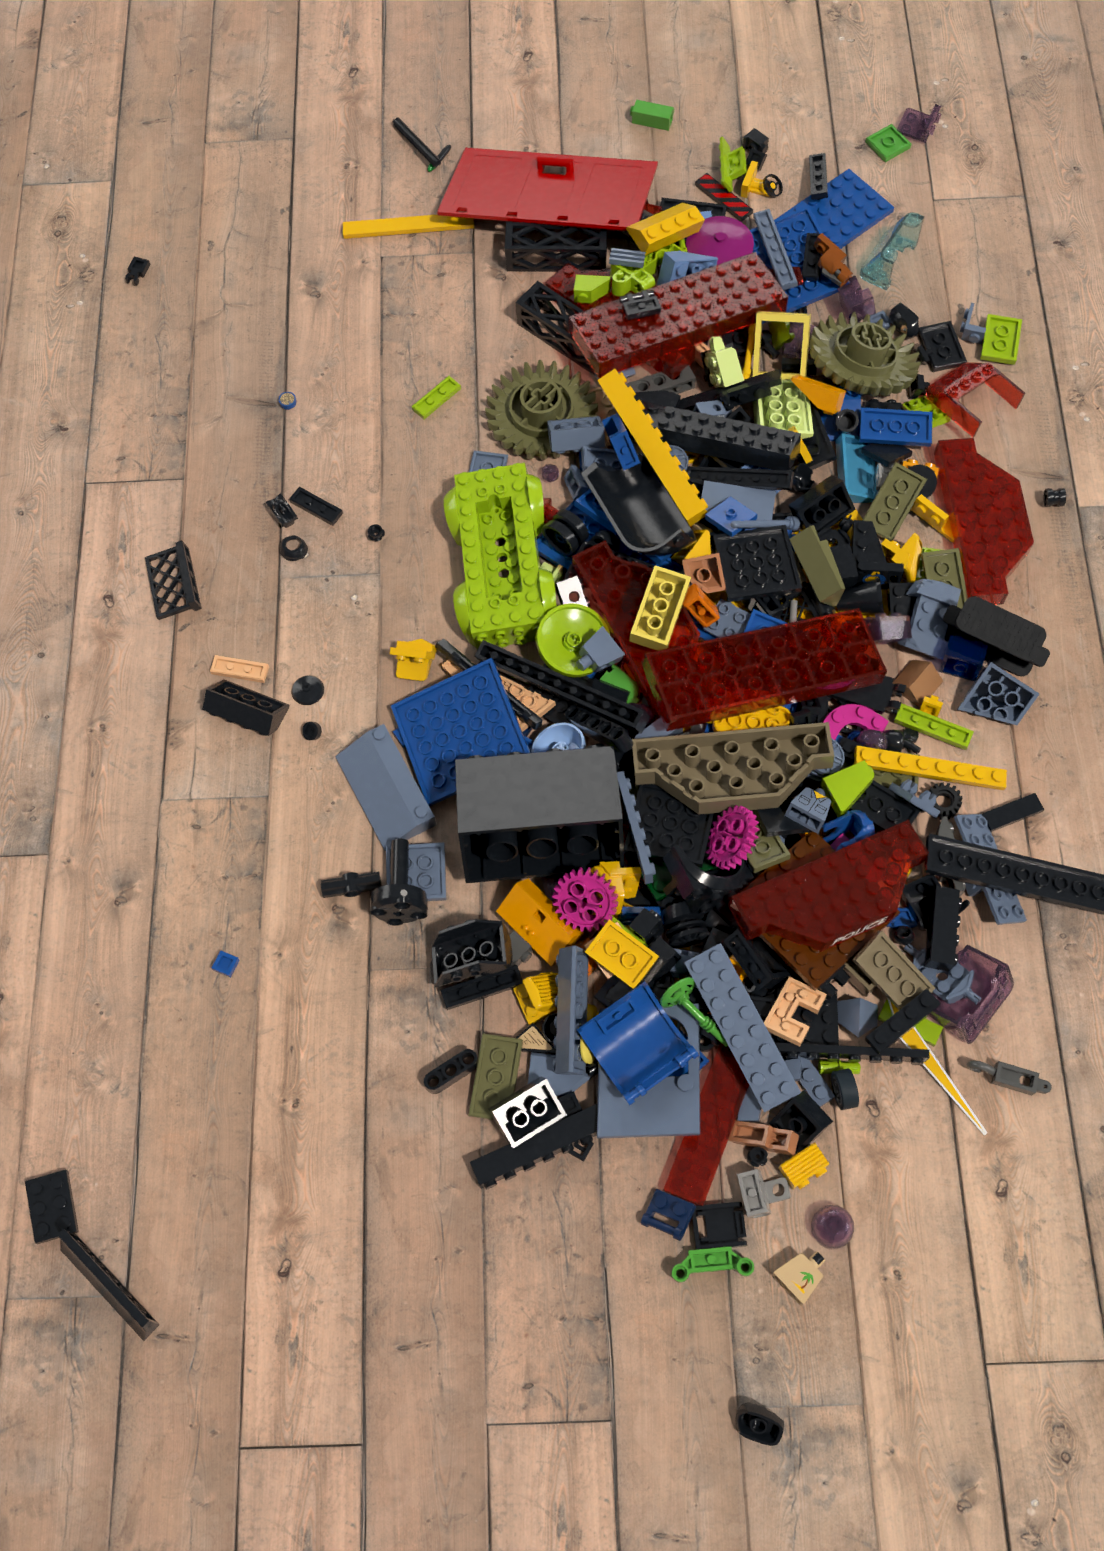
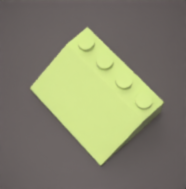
(785, 409)

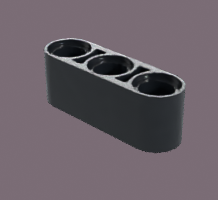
(455, 1062)

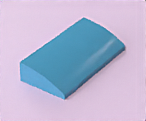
(855, 469)

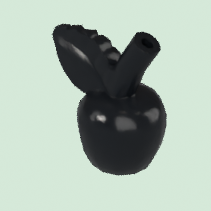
(899, 739)

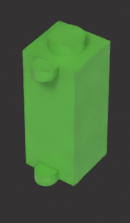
(652, 115)

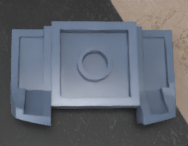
(927, 618)

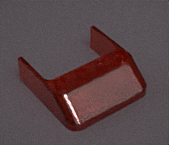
(961, 381)

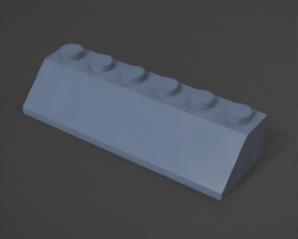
(571, 1009)

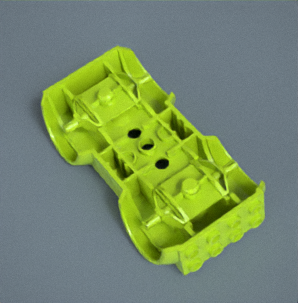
(478, 512)

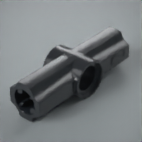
(350, 884)

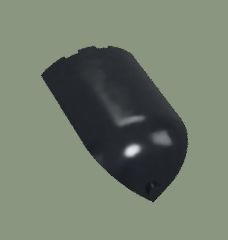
(640, 508)

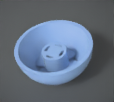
(559, 736)

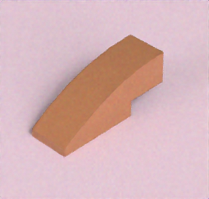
(764, 1136)

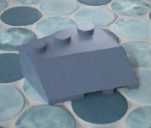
(998, 696)

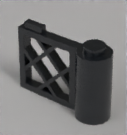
(813, 604)

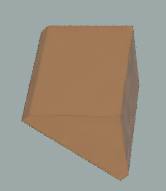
(920, 681)

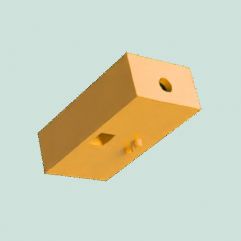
(536, 922)

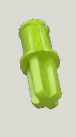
(830, 1066)

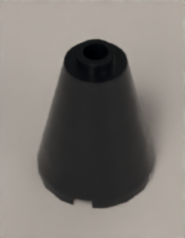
(863, 596)

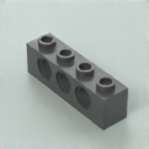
(660, 381)

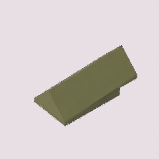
(819, 565)

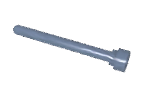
(791, 522)

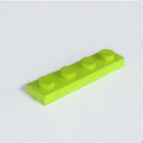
(933, 726)

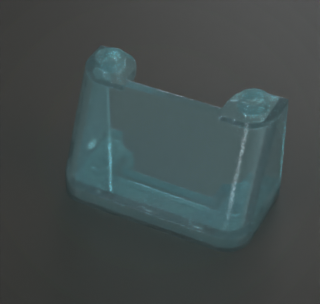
(880, 263)

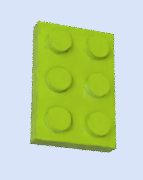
(1001, 339)

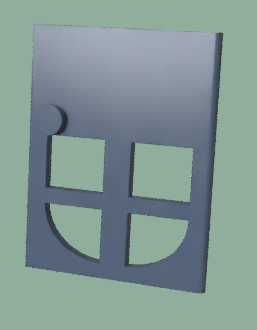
(666, 1109)

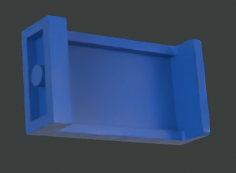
(621, 441)

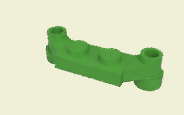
(712, 1260)

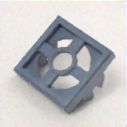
(908, 791)

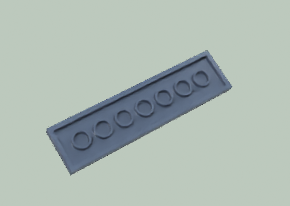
(742, 1027)

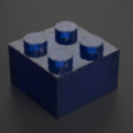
(963, 658)

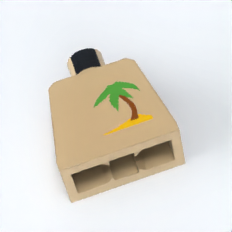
(800, 1276)

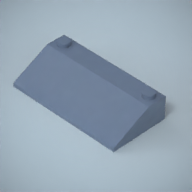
(385, 787)

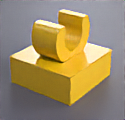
(931, 705)

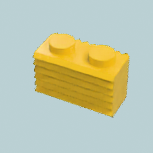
(804, 1166)

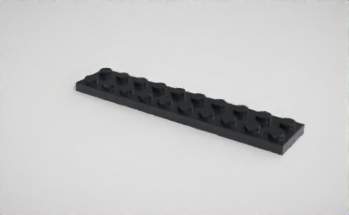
(1014, 873)

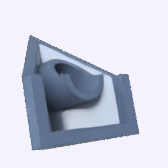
(857, 1015)

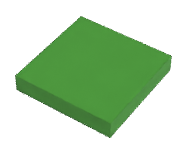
(888, 143)

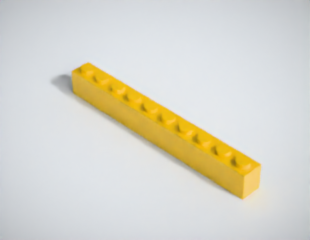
(652, 446)

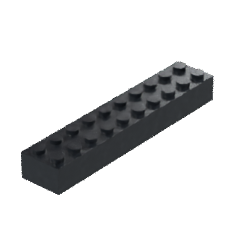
(724, 437)

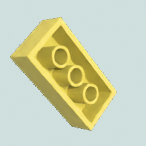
(660, 609)

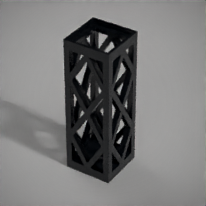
(544, 247)
(529, 307)

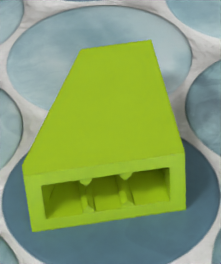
(847, 786)

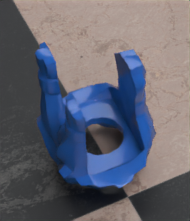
(853, 821)

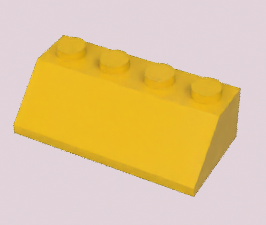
(666, 227)

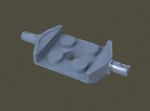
(954, 987)

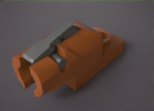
(832, 261)

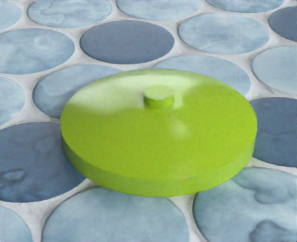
(563, 635)

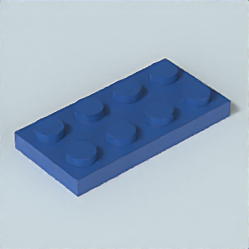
(895, 427)

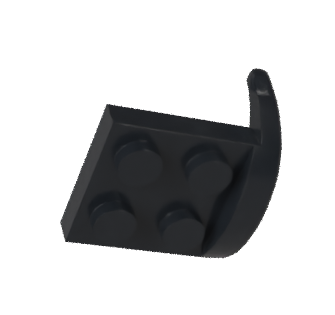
(917, 896)

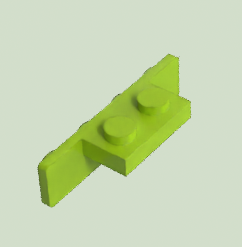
(732, 164)

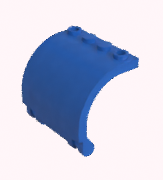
(636, 1043)

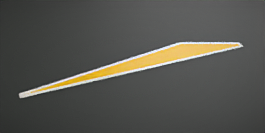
(914, 1040)

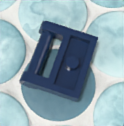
(671, 1208)

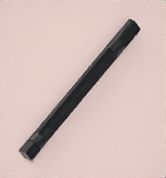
(464, 663)

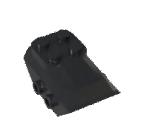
(470, 950)

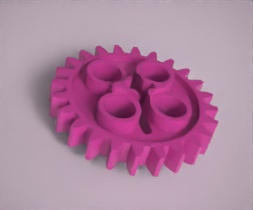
(731, 850)
(591, 883)

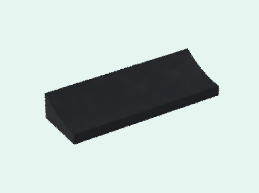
(107, 1284)

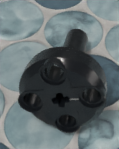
(399, 901)

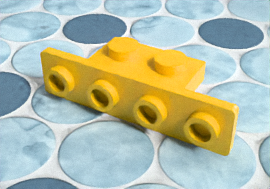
(933, 516)

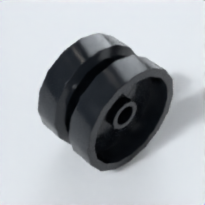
(565, 532)

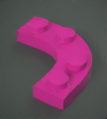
(854, 715)

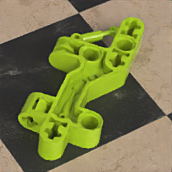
(637, 279)

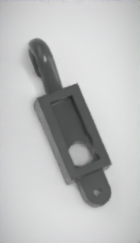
(1009, 1077)

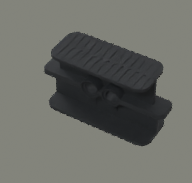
(1011, 640)

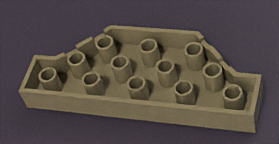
(735, 766)

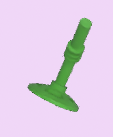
(682, 998)

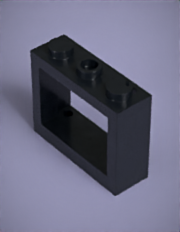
(758, 960)

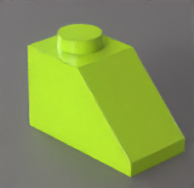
(590, 288)

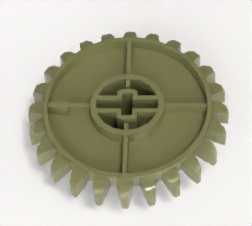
(863, 356)
(527, 403)

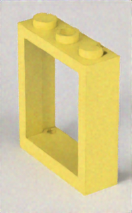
(782, 317)

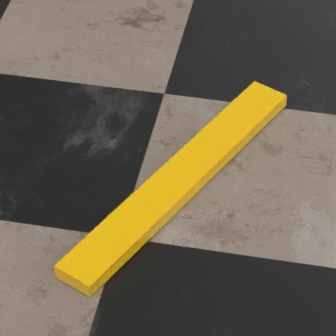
(405, 225)

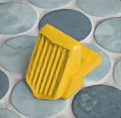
(907, 555)
(413, 659)
(624, 879)
(537, 996)

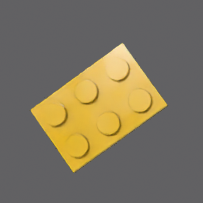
(621, 954)

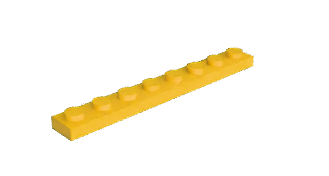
(932, 768)

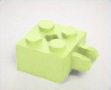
(722, 364)

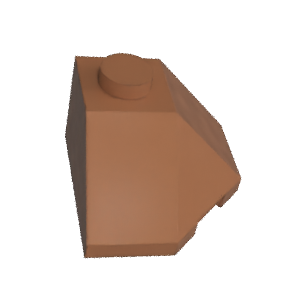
(705, 572)

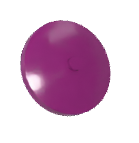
(721, 238)

